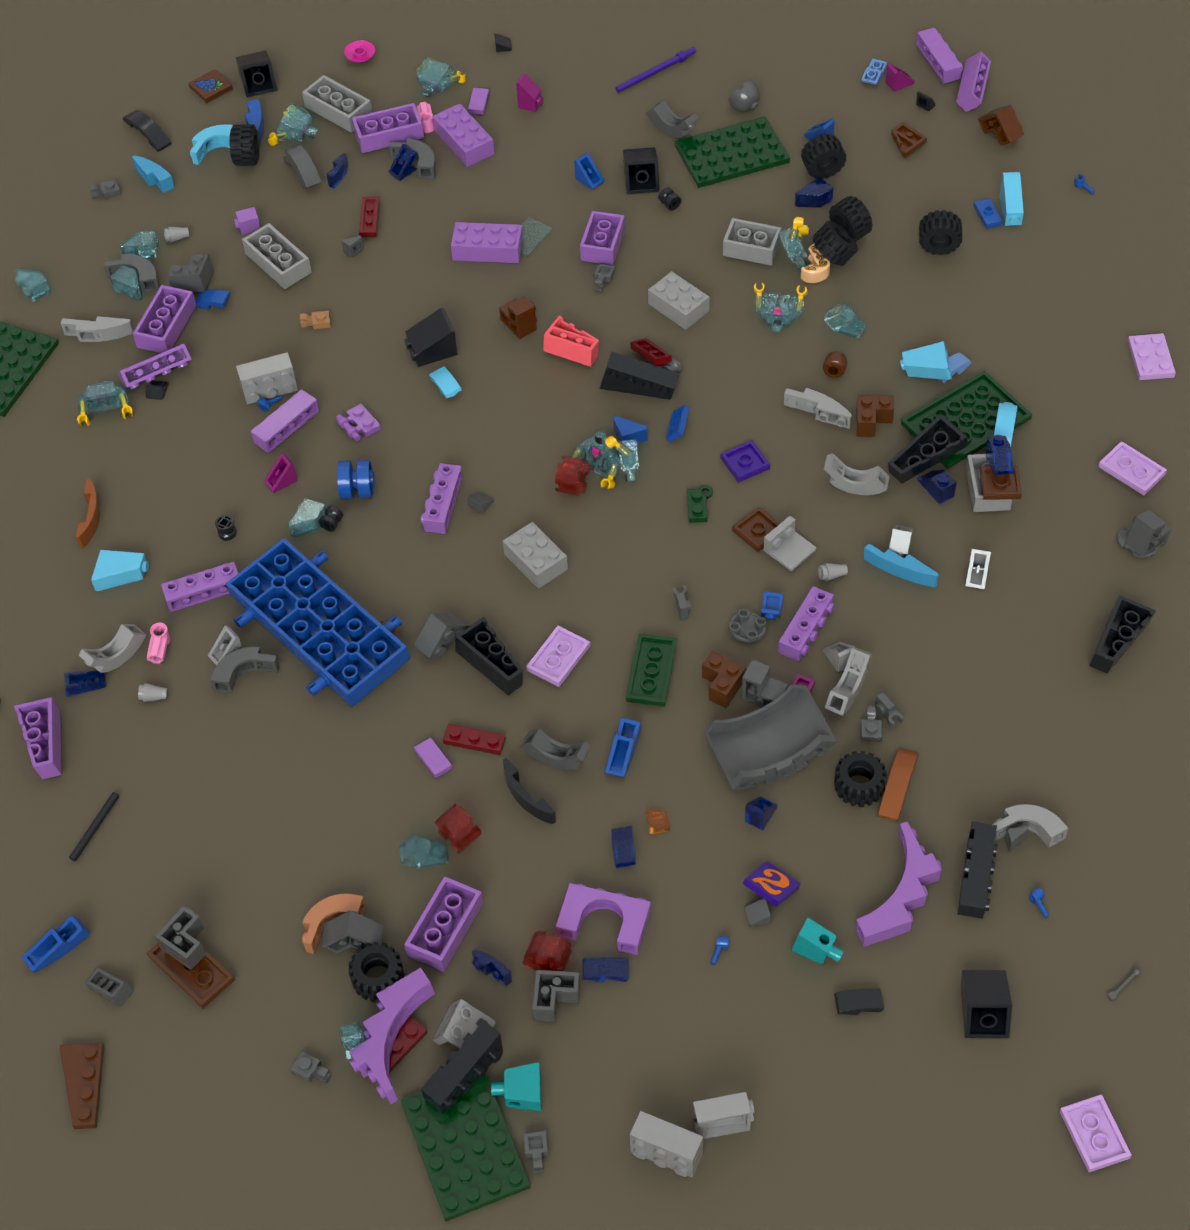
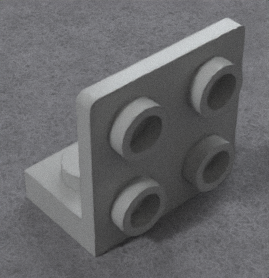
(787, 545)
(458, 1022)

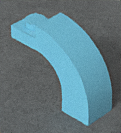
(209, 139)
(1006, 420)

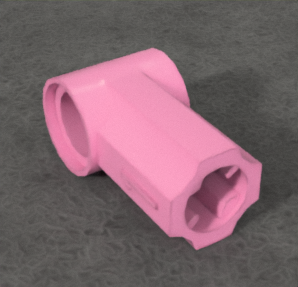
(425, 114)
(158, 644)

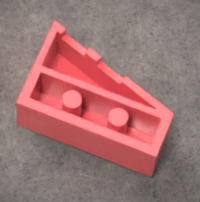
(568, 342)

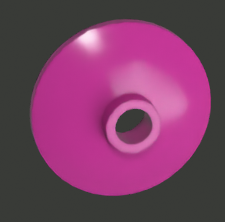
(359, 51)

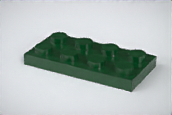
(651, 670)

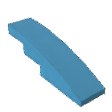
(905, 568)

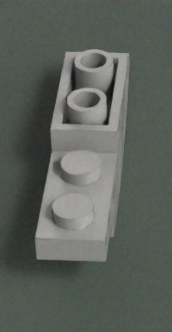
(96, 331)
(824, 407)

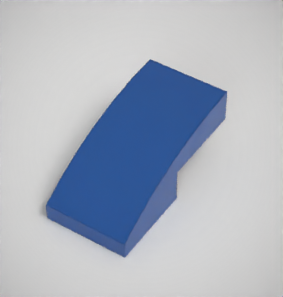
(212, 298)

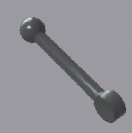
(1113, 994)

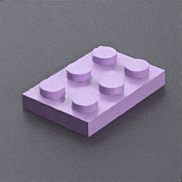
(1151, 356)
(1132, 468)
(558, 656)
(1095, 1133)

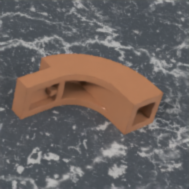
(324, 912)

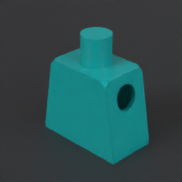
(816, 943)
(520, 1087)

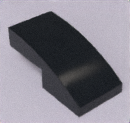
(857, 1000)

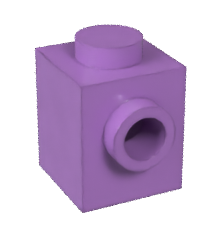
(247, 220)

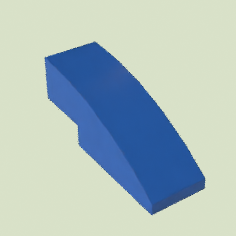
(255, 117)
(623, 747)
(56, 944)

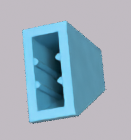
(1011, 199)
(927, 362)
(118, 568)

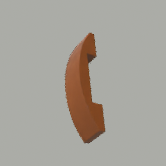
(86, 529)
(897, 784)

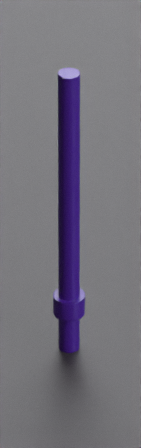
(680, 57)

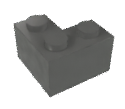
(193, 276)
(1147, 533)
(438, 632)
(759, 687)
(351, 931)
(179, 939)
(553, 988)

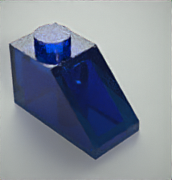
(814, 194)
(999, 455)
(939, 485)

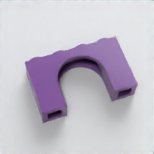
(584, 900)

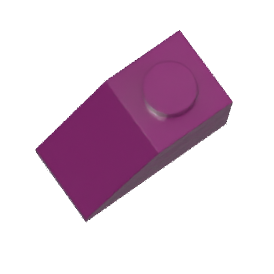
(528, 94)

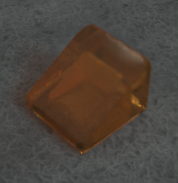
(657, 821)

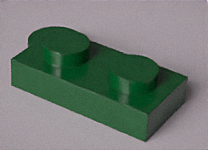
(697, 503)

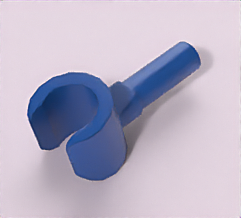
(1080, 182)
(265, 405)
(1035, 897)
(722, 942)

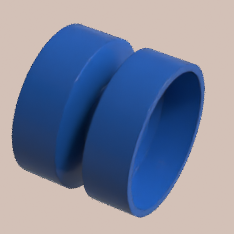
(359, 479)

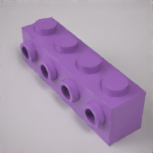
(939, 55)
(973, 81)
(154, 365)
(284, 421)
(442, 498)
(198, 586)
(806, 624)

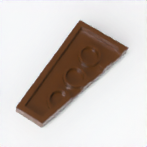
(82, 1076)

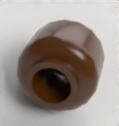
(835, 364)

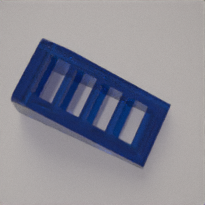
(78, 688)

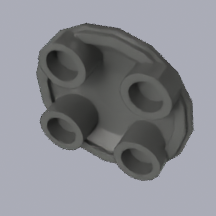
(747, 626)

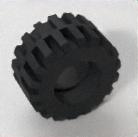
(244, 145)
(823, 156)
(852, 216)
(940, 232)
(835, 243)
(863, 765)
(371, 957)

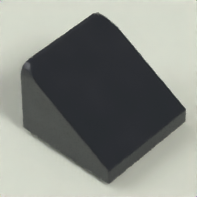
(502, 43)
(924, 101)
(156, 389)

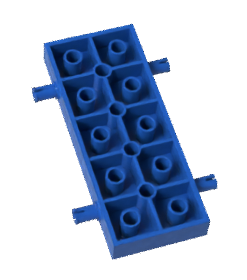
(318, 622)

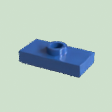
(988, 213)
(677, 423)

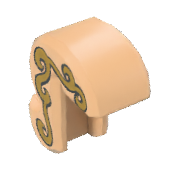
(819, 267)

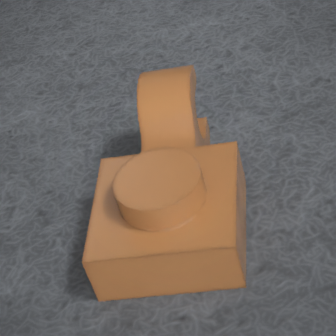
(317, 320)

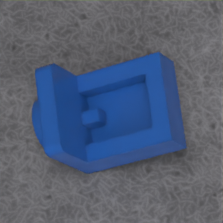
(772, 605)

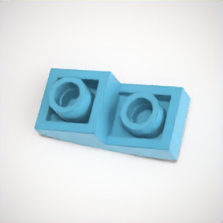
(446, 382)

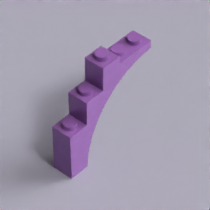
(895, 915)
(395, 1006)

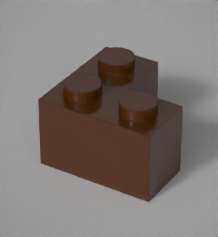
(1003, 123)
(519, 316)
(873, 410)
(725, 678)

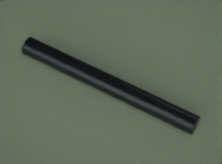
(94, 826)

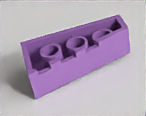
(42, 734)

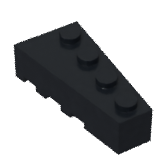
(638, 377)
(927, 449)
(1121, 630)
(488, 655)
(977, 870)
(464, 1067)

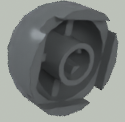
(746, 97)

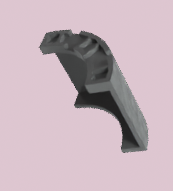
(771, 739)

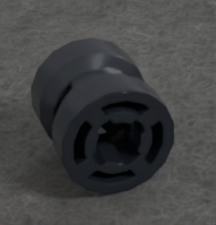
(669, 198)
(330, 519)
(225, 527)

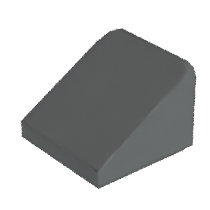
(352, 246)
(479, 501)
(1015, 836)
(758, 913)

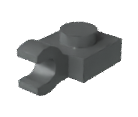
(107, 188)
(603, 274)
(682, 604)
(887, 709)
(871, 729)
(309, 1067)
(536, 1147)

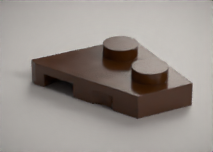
(907, 139)

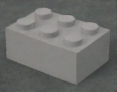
(751, 241)
(678, 300)
(267, 378)
(975, 488)
(535, 555)
(666, 1144)

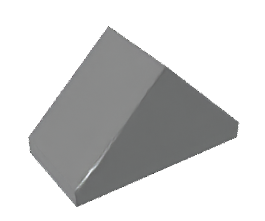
(978, 568)
(225, 644)
(838, 655)

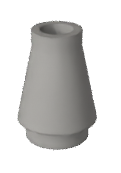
(175, 233)
(830, 571)
(151, 692)

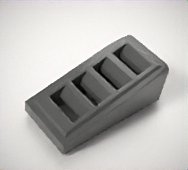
(118, 994)

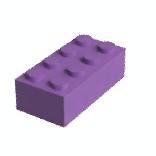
(386, 126)
(463, 135)
(487, 242)
(164, 319)
(444, 924)

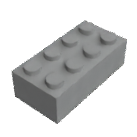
(335, 102)
(276, 256)

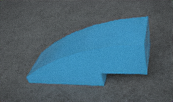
(153, 173)

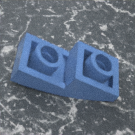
(874, 72)
(958, 364)

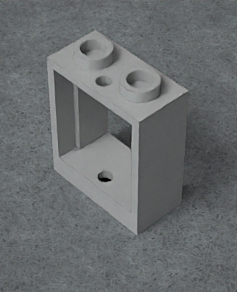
(723, 1115)

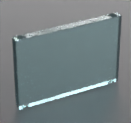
(533, 235)

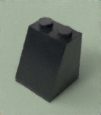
(256, 73)
(641, 170)
(431, 339)
(986, 1003)

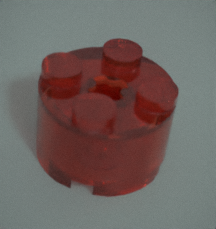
(571, 476)
(458, 827)
(547, 952)

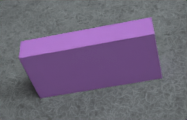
(478, 101)
(433, 758)

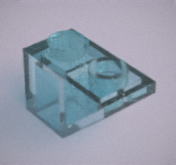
(141, 244)
(127, 282)
(32, 283)
(844, 320)
(306, 518)
(423, 852)
(351, 1036)

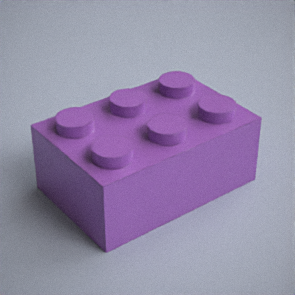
(602, 238)

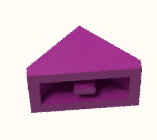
(897, 78)
(281, 474)

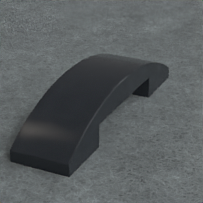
(148, 128)
(538, 809)

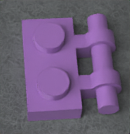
(362, 419)

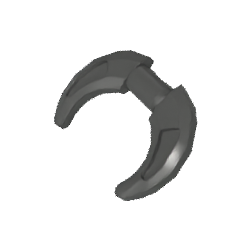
(1121, 539)

